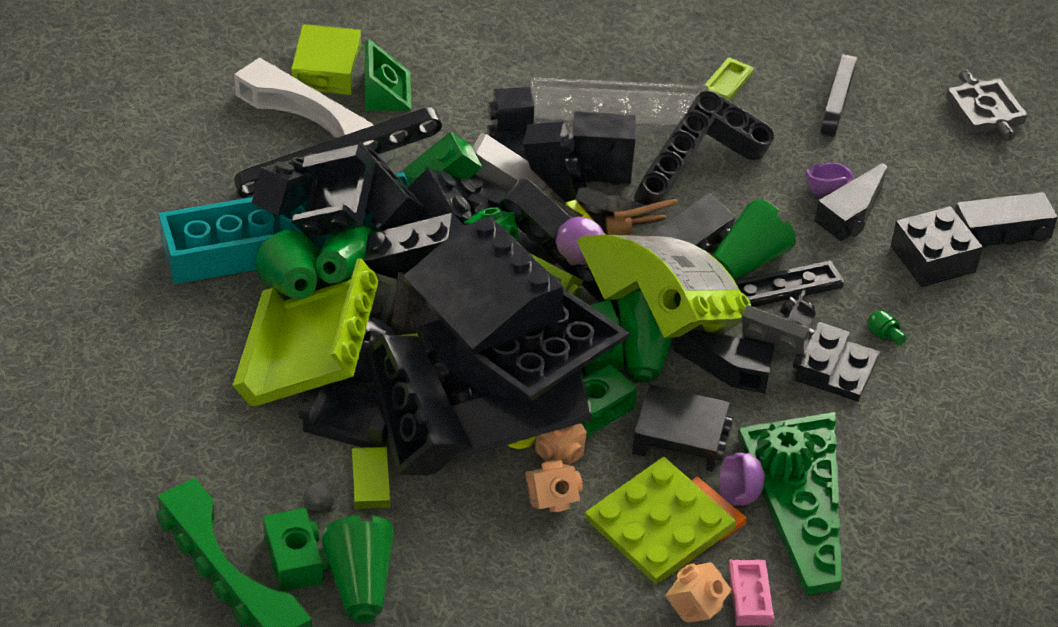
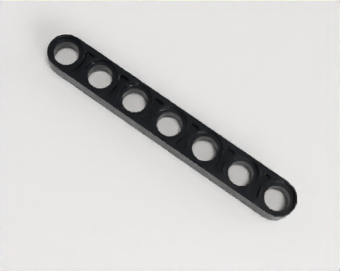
(379, 133)

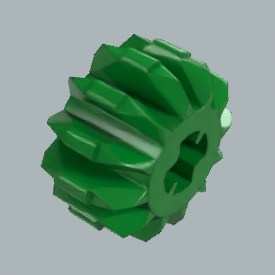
(785, 451)

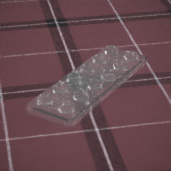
(654, 104)

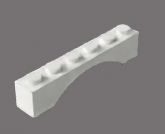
(271, 88)

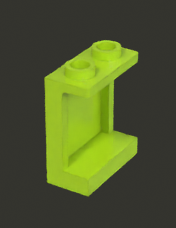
(327, 58)

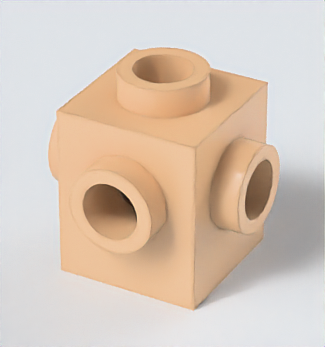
(562, 444)
(542, 485)
(698, 592)

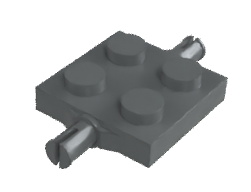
(986, 105)

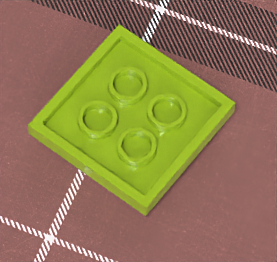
(660, 520)

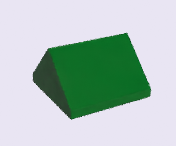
(385, 81)

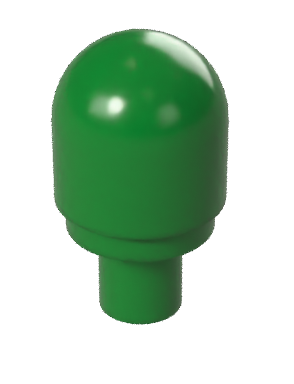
(884, 324)

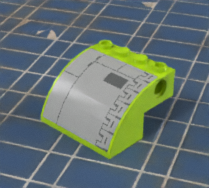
(661, 269)

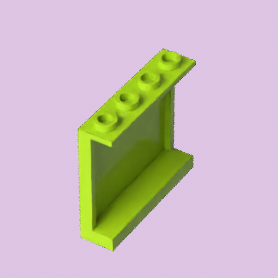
(305, 340)

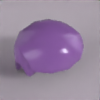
(827, 178)
(572, 231)
(741, 479)

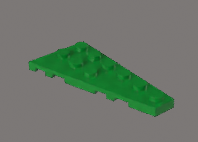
(807, 506)

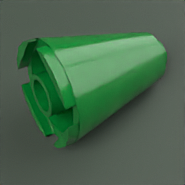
(755, 239)
(340, 254)
(288, 264)
(646, 345)
(360, 563)

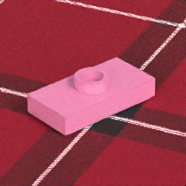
(750, 593)

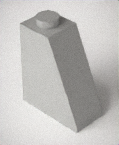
(503, 166)

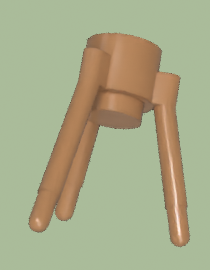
(622, 223)

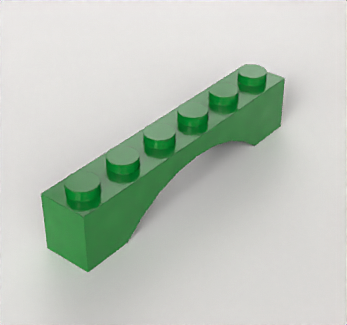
(191, 518)

